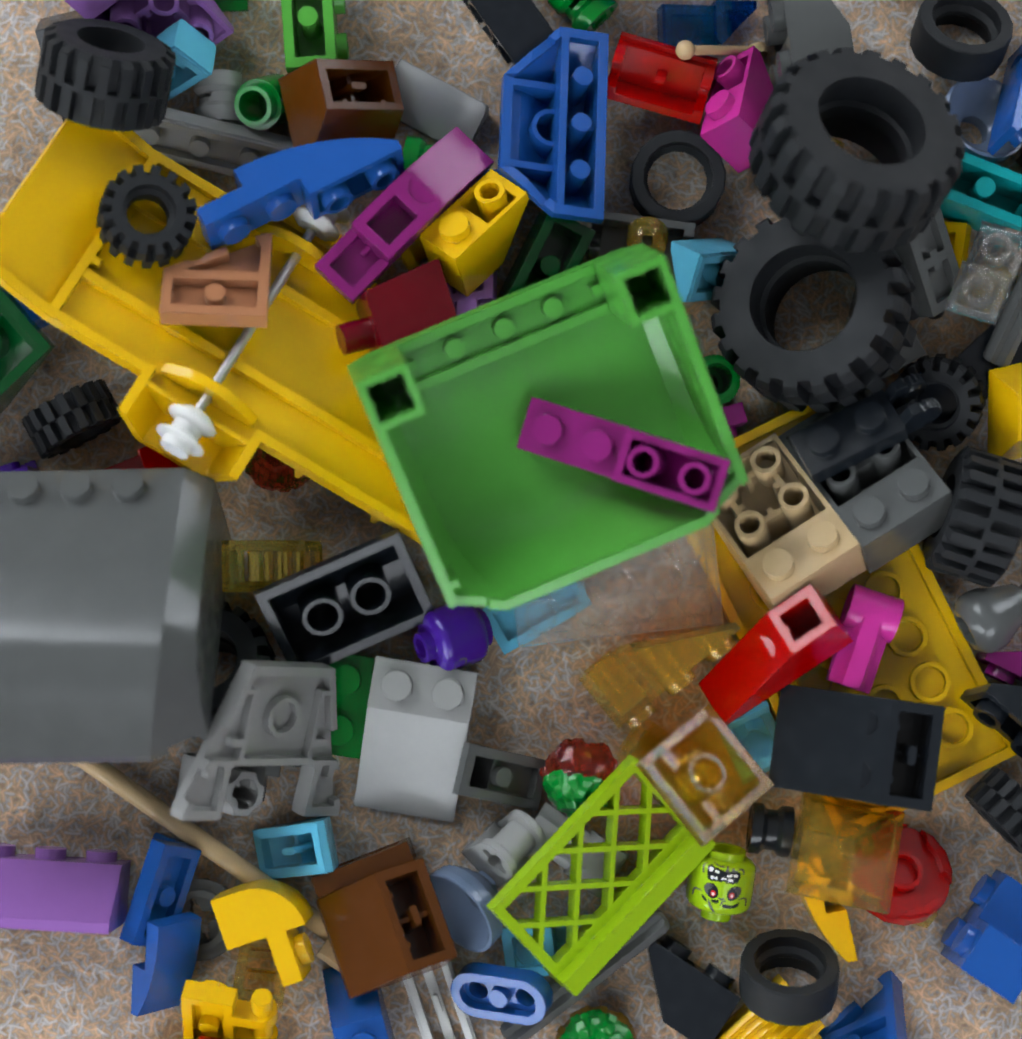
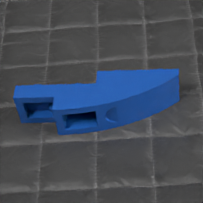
(317, 175)

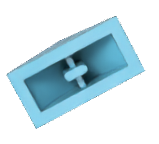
(296, 848)

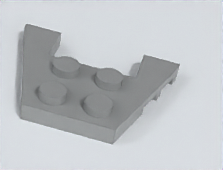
(268, 718)

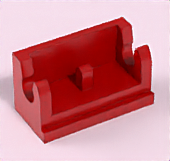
(657, 80)

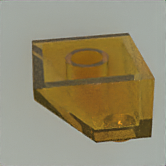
(845, 852)

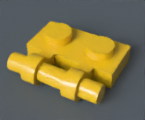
(216, 1012)

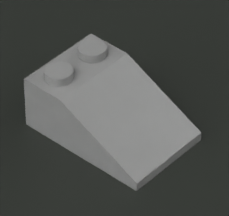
(414, 738)

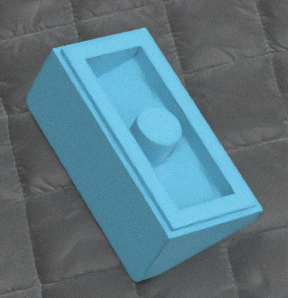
(697, 266)

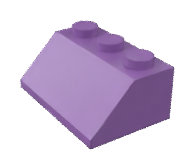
(63, 891)

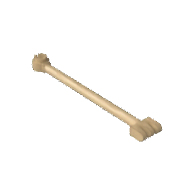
(196, 837)

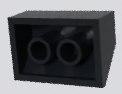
(346, 602)

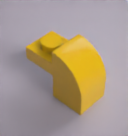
(272, 912)

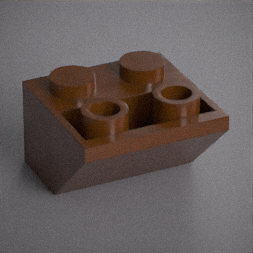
(342, 100)
(386, 928)

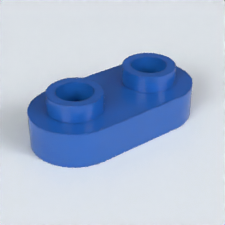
(509, 993)

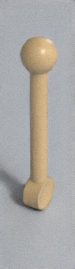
(686, 49)

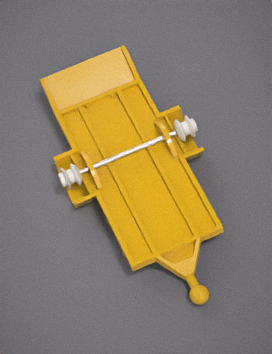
(267, 386)

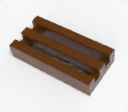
(364, 866)

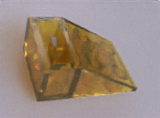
(640, 671)

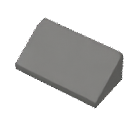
(436, 106)

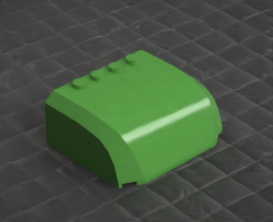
(455, 402)

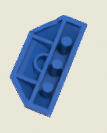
(557, 124)

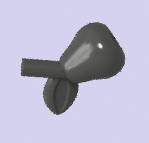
(989, 616)

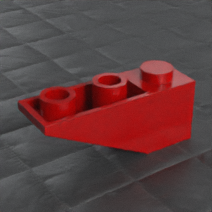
(775, 653)

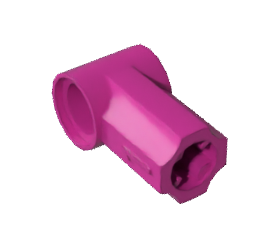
(871, 622)

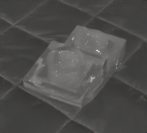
(988, 274)

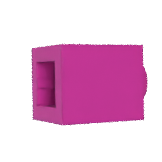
(735, 104)

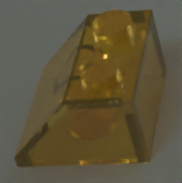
(704, 774)

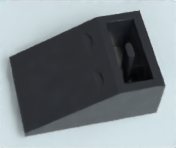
(856, 747)

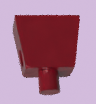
(398, 309)

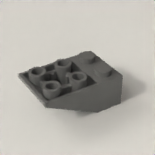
(802, 29)
(884, 500)

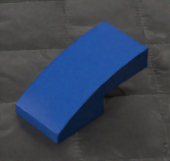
(169, 961)

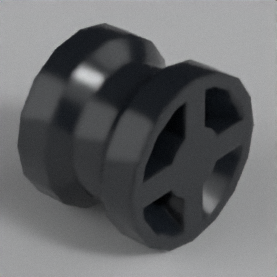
(770, 829)

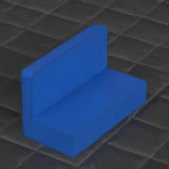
(161, 885)

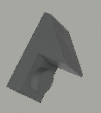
(499, 776)

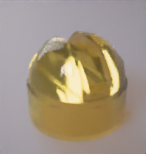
(651, 227)

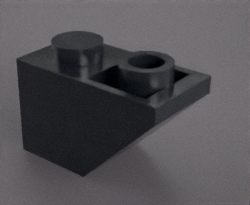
(688, 996)

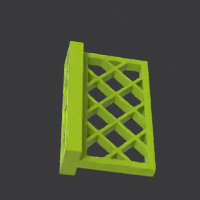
(621, 909)

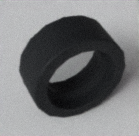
(956, 59)
(684, 142)
(788, 1003)

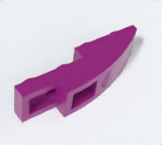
(402, 214)
(624, 454)

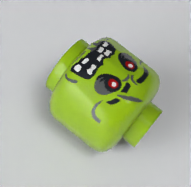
(722, 883)

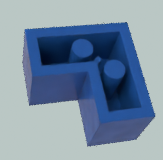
(990, 936)

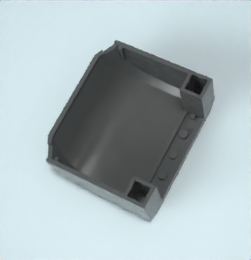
(107, 612)

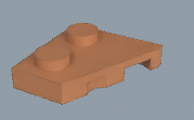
(220, 288)

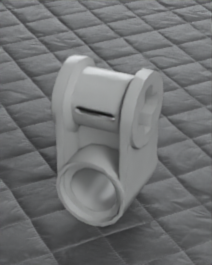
(505, 846)

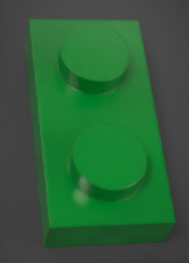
(352, 696)

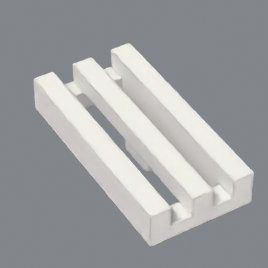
(419, 1011)

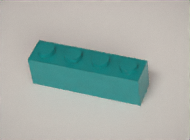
(985, 194)

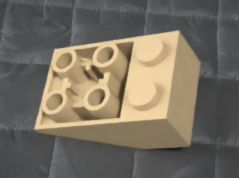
(785, 528)

